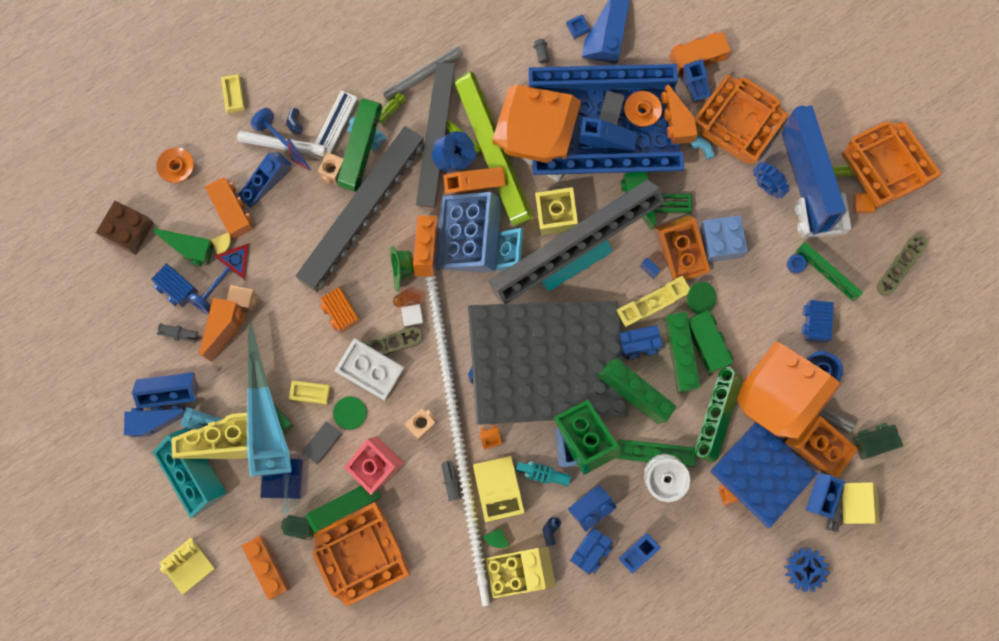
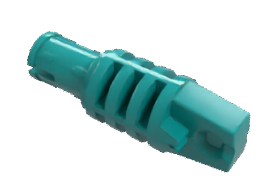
(543, 473)

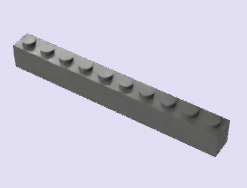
(360, 209)
(576, 241)

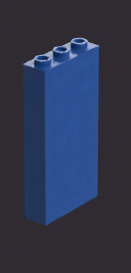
(813, 170)

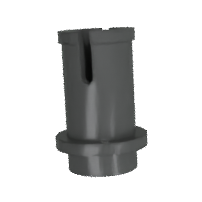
(541, 50)

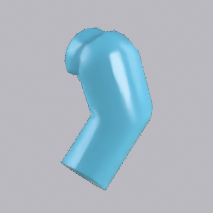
(705, 145)

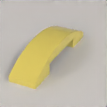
(653, 302)

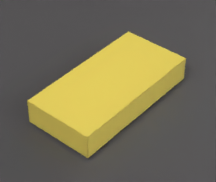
(233, 93)
(309, 392)

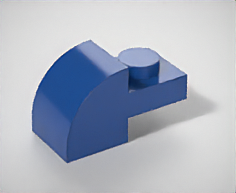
(695, 78)
(639, 552)

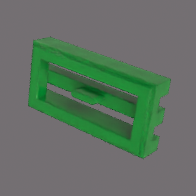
(673, 203)

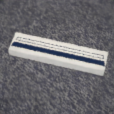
(336, 122)

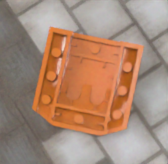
(740, 118)
(536, 123)
(889, 162)
(786, 392)
(359, 555)

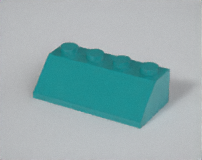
(577, 266)
(190, 478)

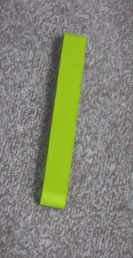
(484, 129)

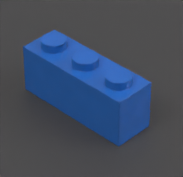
(165, 390)

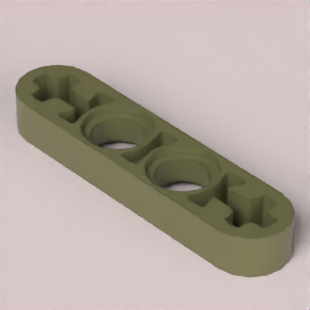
(901, 264)
(385, 341)

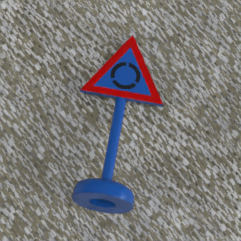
(263, 120)
(233, 260)

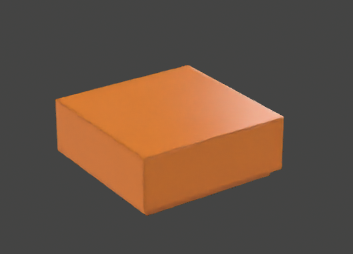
(863, 203)

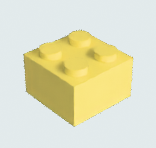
(556, 210)

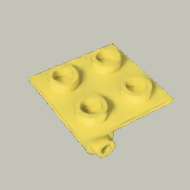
(186, 566)

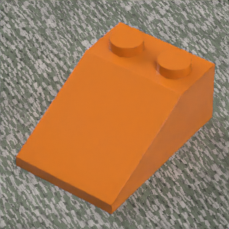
(683, 248)
(222, 324)
(824, 447)

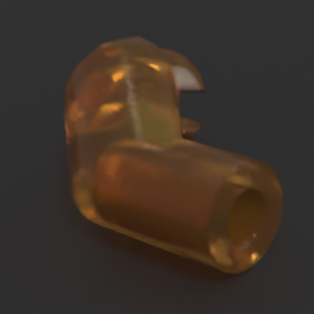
(405, 297)

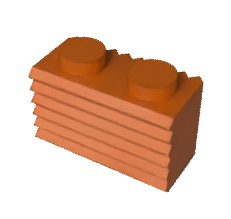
(340, 310)

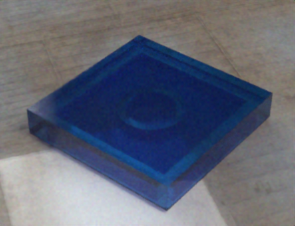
(273, 485)

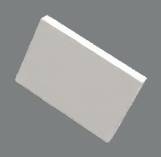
(369, 369)

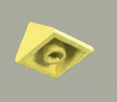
(860, 503)

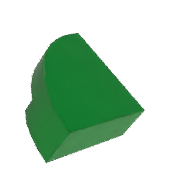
(496, 539)

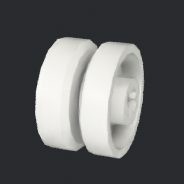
(675, 485)

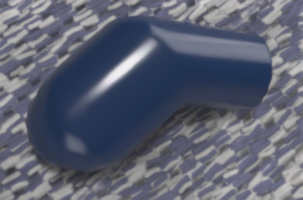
(292, 122)
(549, 529)

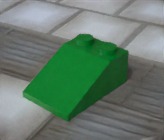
(586, 437)

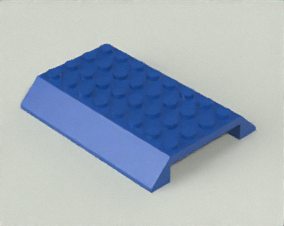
(589, 85)

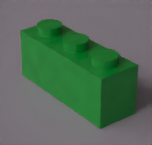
(709, 342)

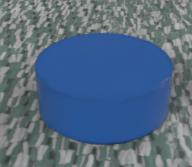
(796, 264)

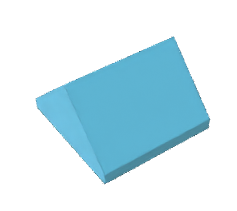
(509, 248)

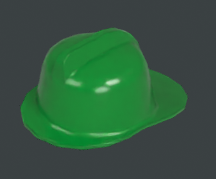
(402, 265)

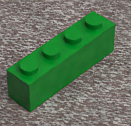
(682, 352)
(637, 391)

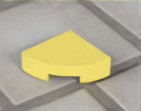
(222, 243)

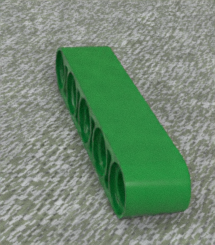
(359, 144)
(721, 423)

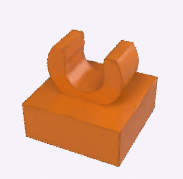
(490, 438)

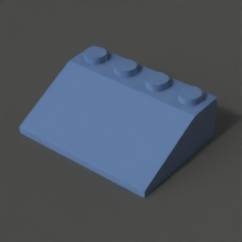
(468, 232)

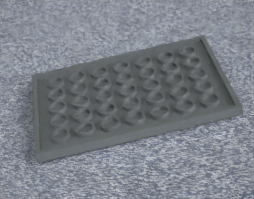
(543, 359)

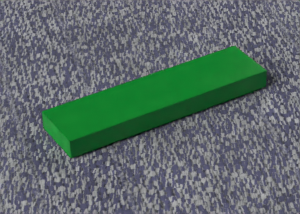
(829, 272)
(645, 451)
(340, 508)

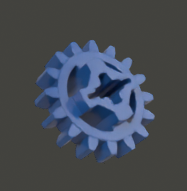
(771, 180)
(807, 561)

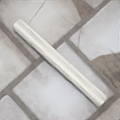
(274, 142)

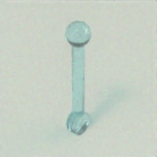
(285, 510)

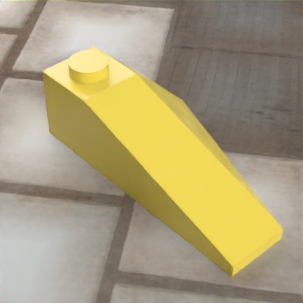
(215, 441)

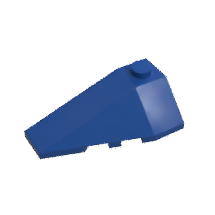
(607, 33)

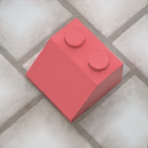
(373, 464)

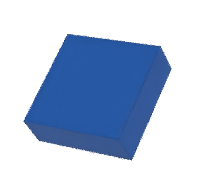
(578, 26)
(650, 268)

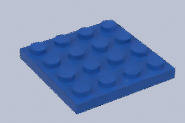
(763, 474)

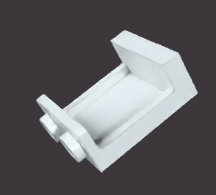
(803, 226)

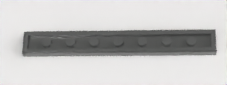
(435, 129)

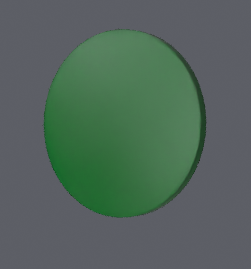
(701, 297)
(349, 413)

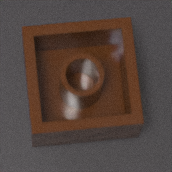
(124, 227)

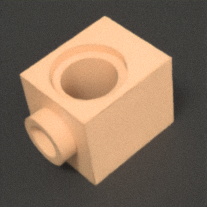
(330, 161)
(244, 297)
(421, 432)

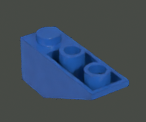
(606, 134)
(264, 178)
(146, 423)

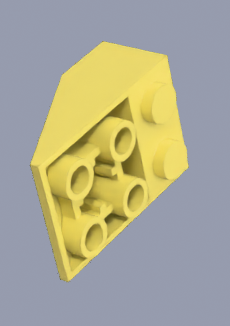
(498, 489)
(520, 572)

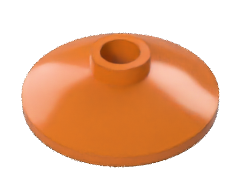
(647, 102)
(169, 159)

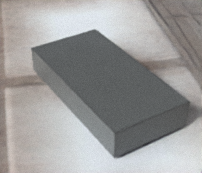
(611, 107)
(321, 442)

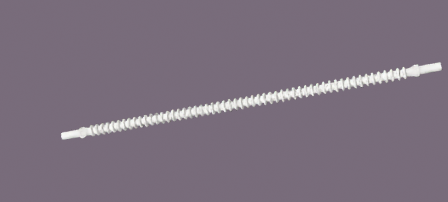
(482, 581)

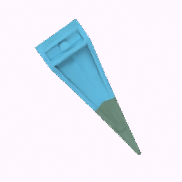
(265, 440)

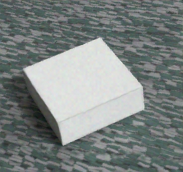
(412, 315)

